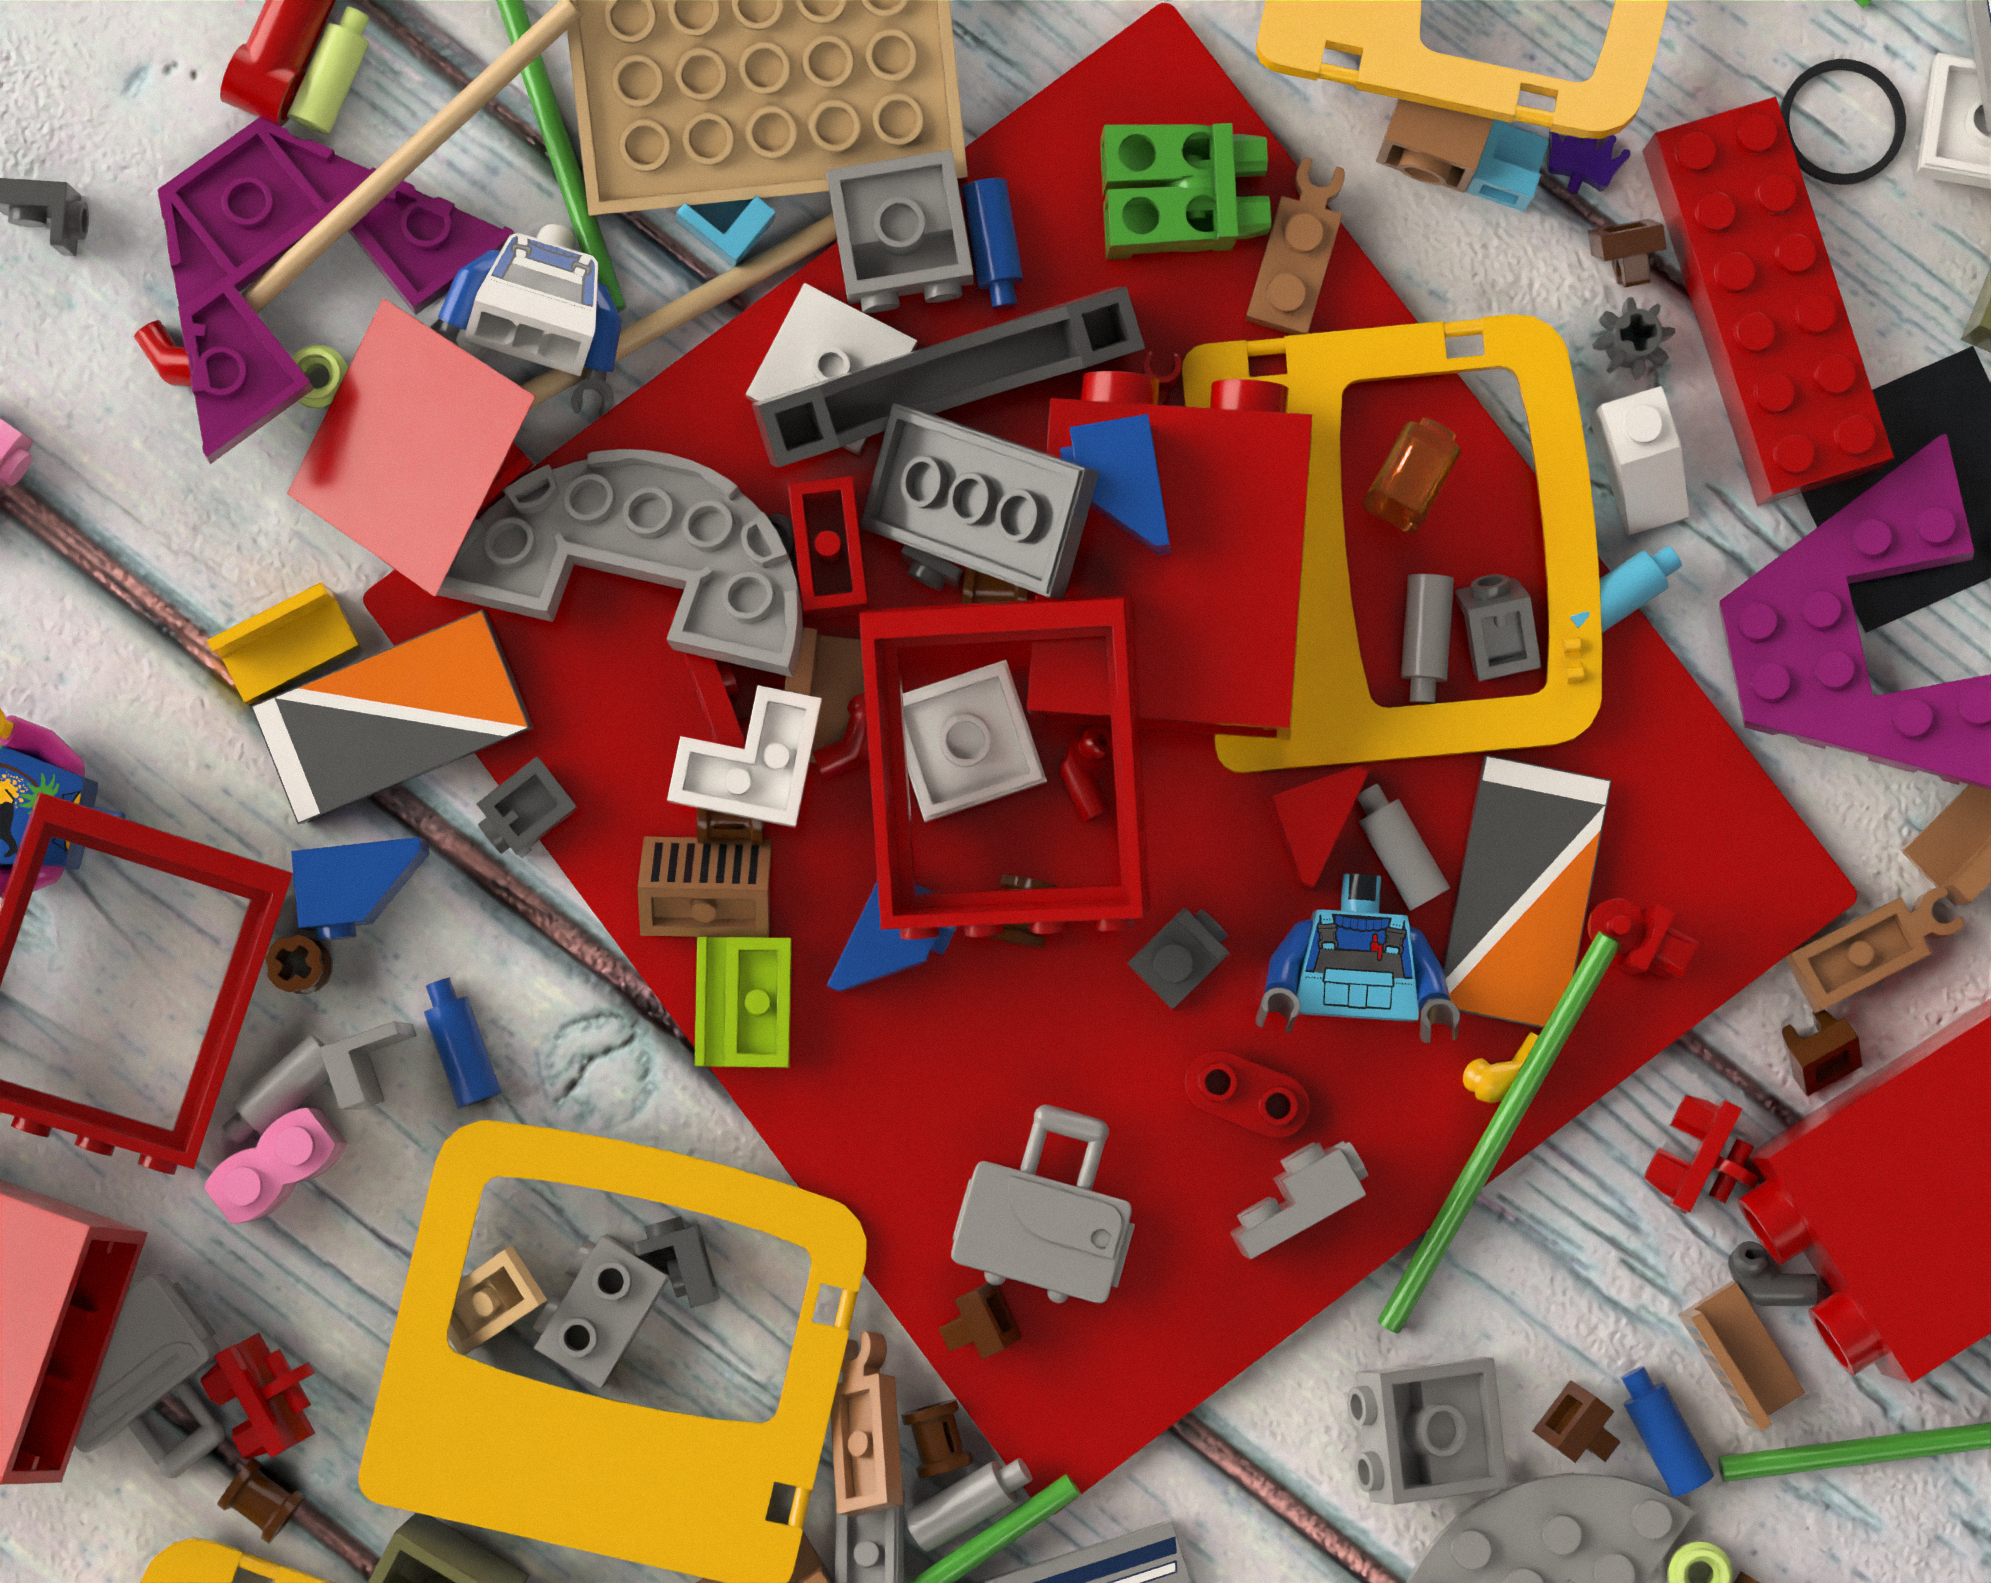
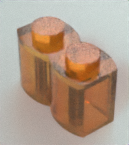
(1412, 474)

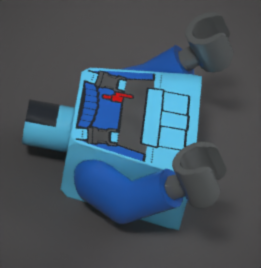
(1358, 966)

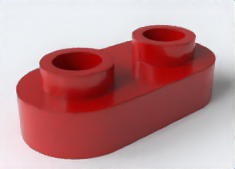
(1247, 1094)

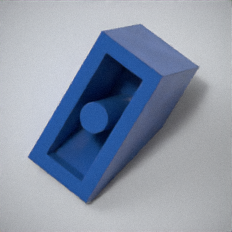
(1128, 477)
(351, 883)
(882, 953)

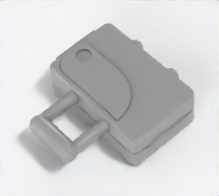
(1042, 1227)
(152, 1353)

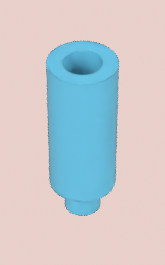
(1632, 585)

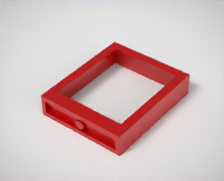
(261, 883)
(988, 910)

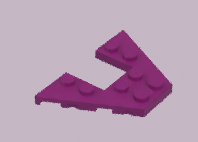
(239, 216)
(1800, 644)

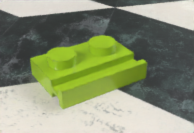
(743, 1002)

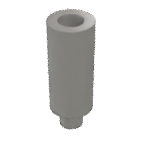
(1426, 634)
(1400, 848)
(279, 1090)
(966, 1503)

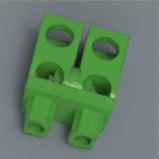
(1178, 188)

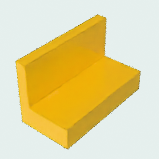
(285, 642)

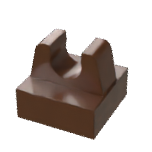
(1628, 248)
(1824, 1055)
(984, 1320)
(1577, 1424)

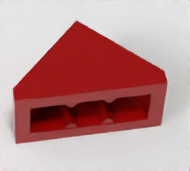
(1312, 819)

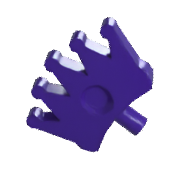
(1584, 161)

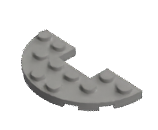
(649, 522)
(1557, 1532)

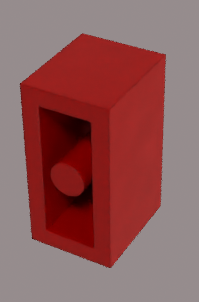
(828, 548)

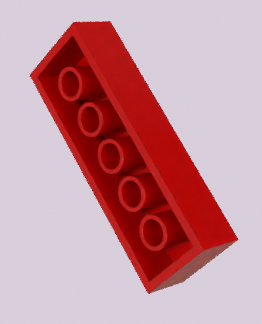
(1767, 301)

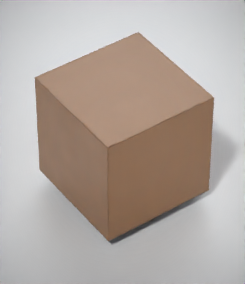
(1434, 144)

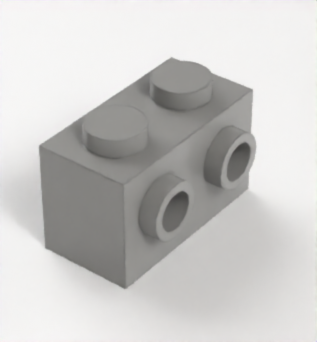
(600, 1310)

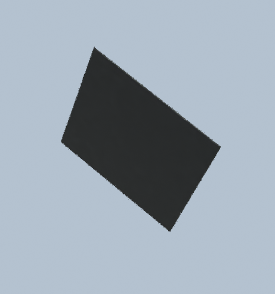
(1915, 410)

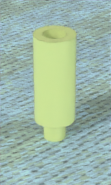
(331, 73)

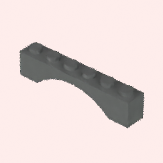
(948, 374)

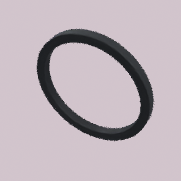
(1895, 100)

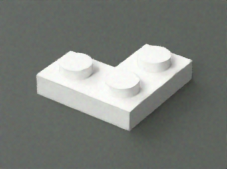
(763, 778)

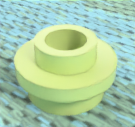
(321, 357)
(1696, 1551)

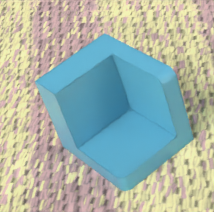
(1509, 166)
(727, 227)

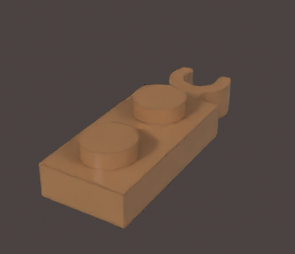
(1296, 256)
(1868, 949)
(866, 1432)

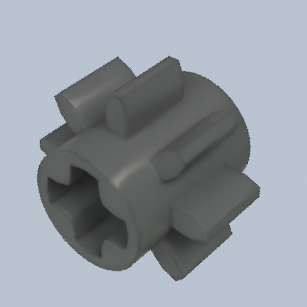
(1643, 324)

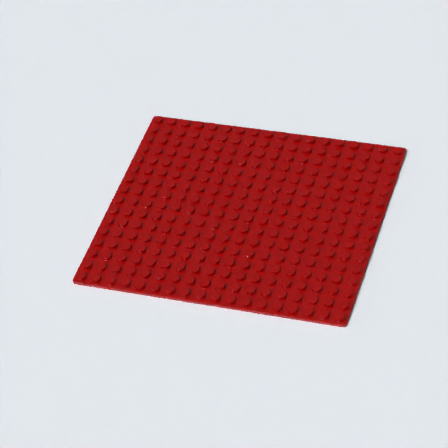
(949, 1060)

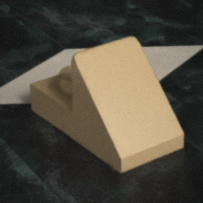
(492, 1300)

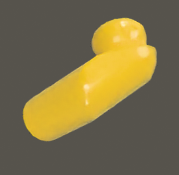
(1494, 1080)

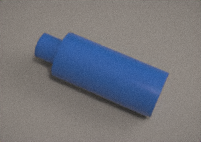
(993, 239)
(460, 1045)
(1665, 1433)

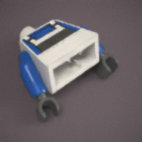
(540, 306)

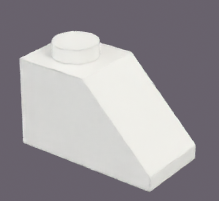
(1642, 460)

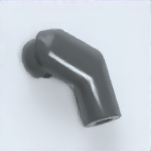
(1765, 1283)

